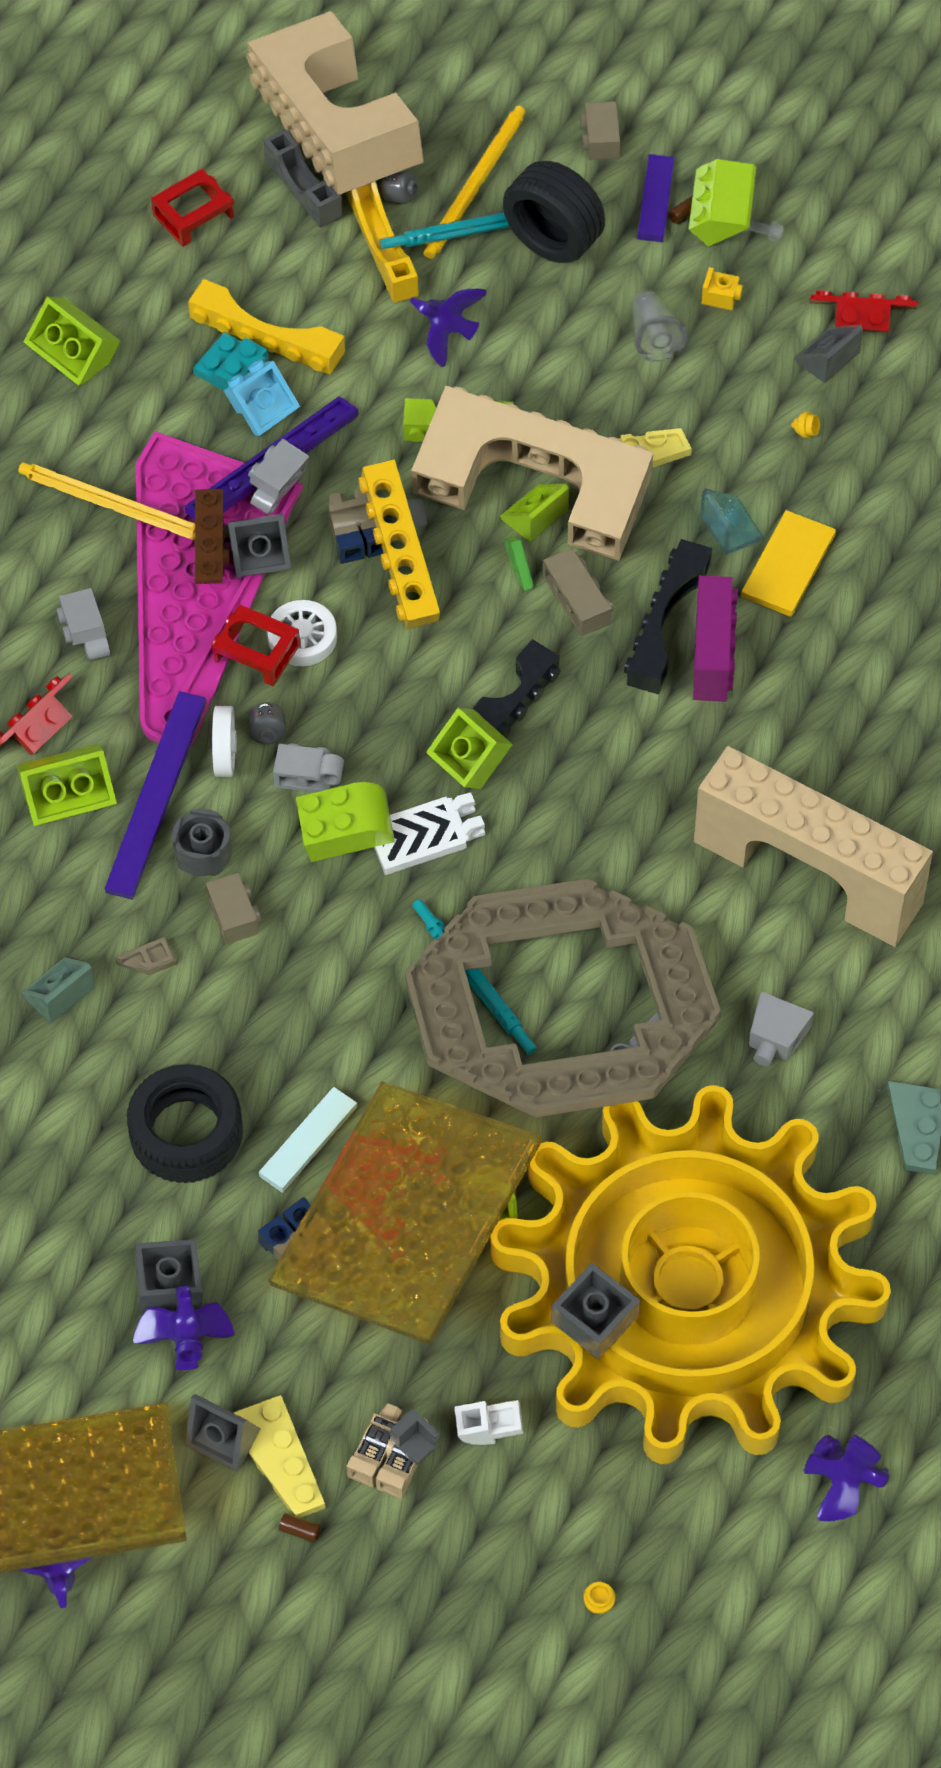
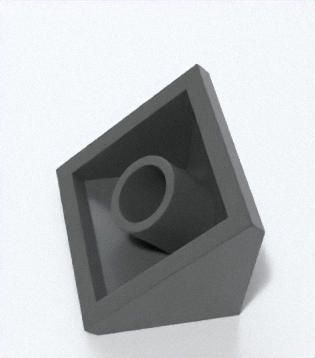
(831, 351)
(259, 545)
(219, 1433)

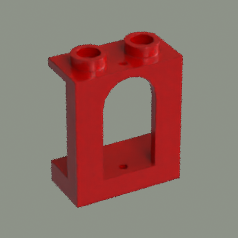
(180, 226)
(272, 665)

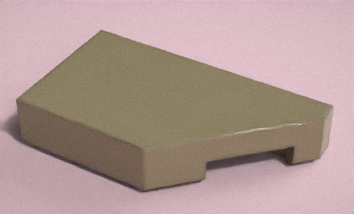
(148, 958)

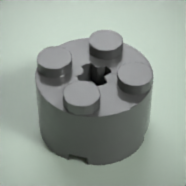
(202, 842)

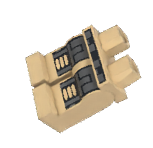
(380, 1459)

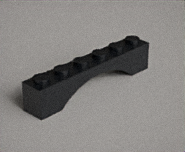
(650, 661)

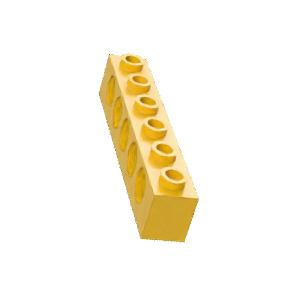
(386, 477)

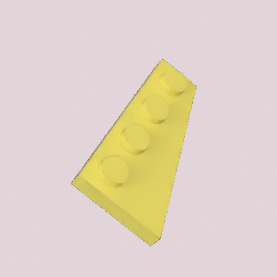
(665, 444)
(282, 1458)

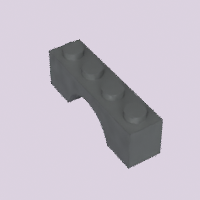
(287, 162)

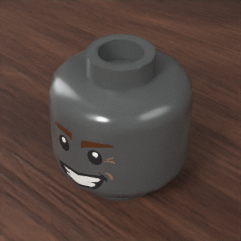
(398, 187)
(266, 721)

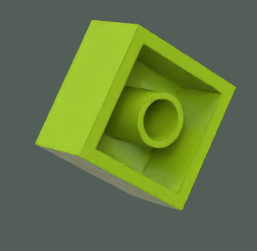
(469, 748)

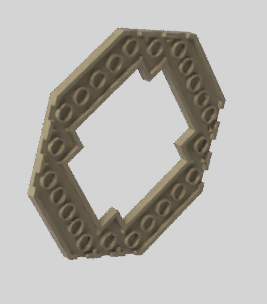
(452, 1027)

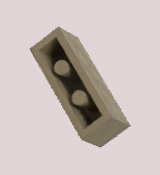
(577, 591)

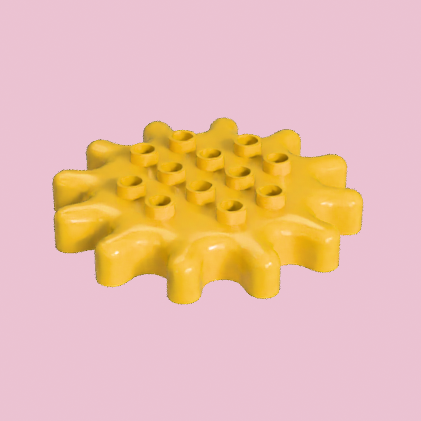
(726, 1264)

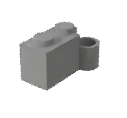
(276, 475)
(83, 623)
(306, 768)

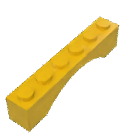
(393, 262)
(310, 346)

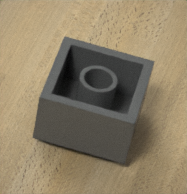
(162, 1269)
(595, 1310)

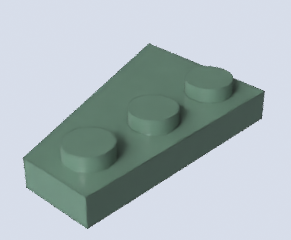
(918, 1124)

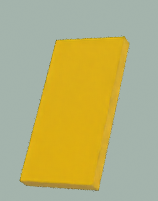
(788, 563)

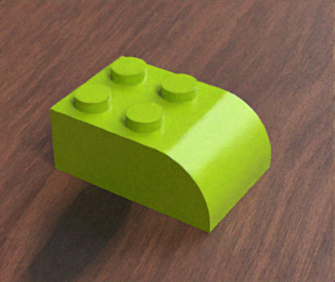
(344, 820)

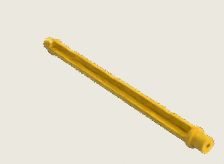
(479, 175)
(108, 500)

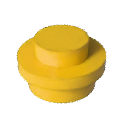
(599, 1597)

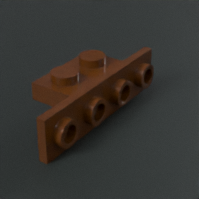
(210, 537)

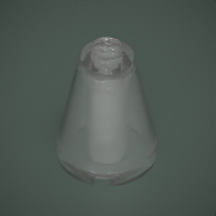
(656, 327)

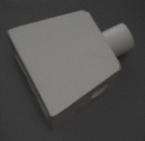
(777, 1028)

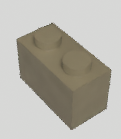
(602, 131)
(232, 908)

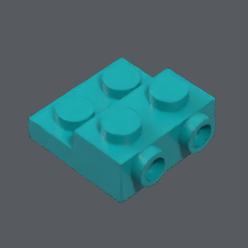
(227, 359)

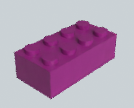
(714, 638)

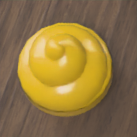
(806, 425)

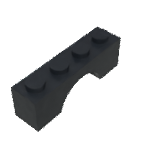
(535, 669)

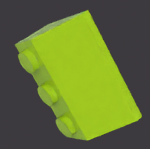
(722, 200)
(71, 340)
(66, 784)

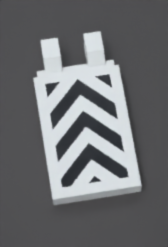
(430, 832)

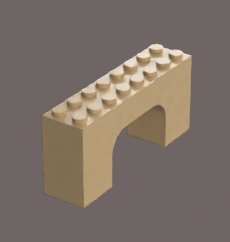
(344, 143)
(478, 431)
(874, 865)

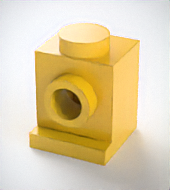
(721, 290)

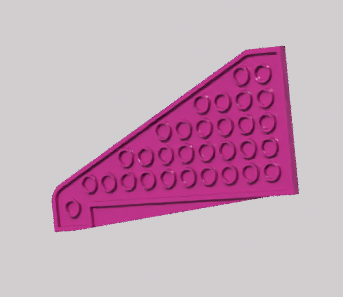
(173, 612)

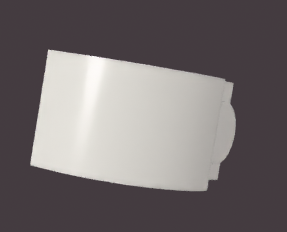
(483, 1423)

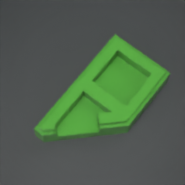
(519, 562)

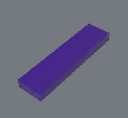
(655, 198)

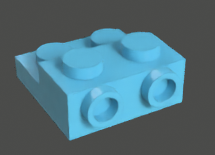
(261, 396)

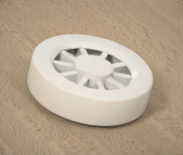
(308, 631)
(224, 741)

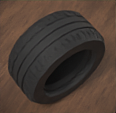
(554, 211)
(177, 1085)

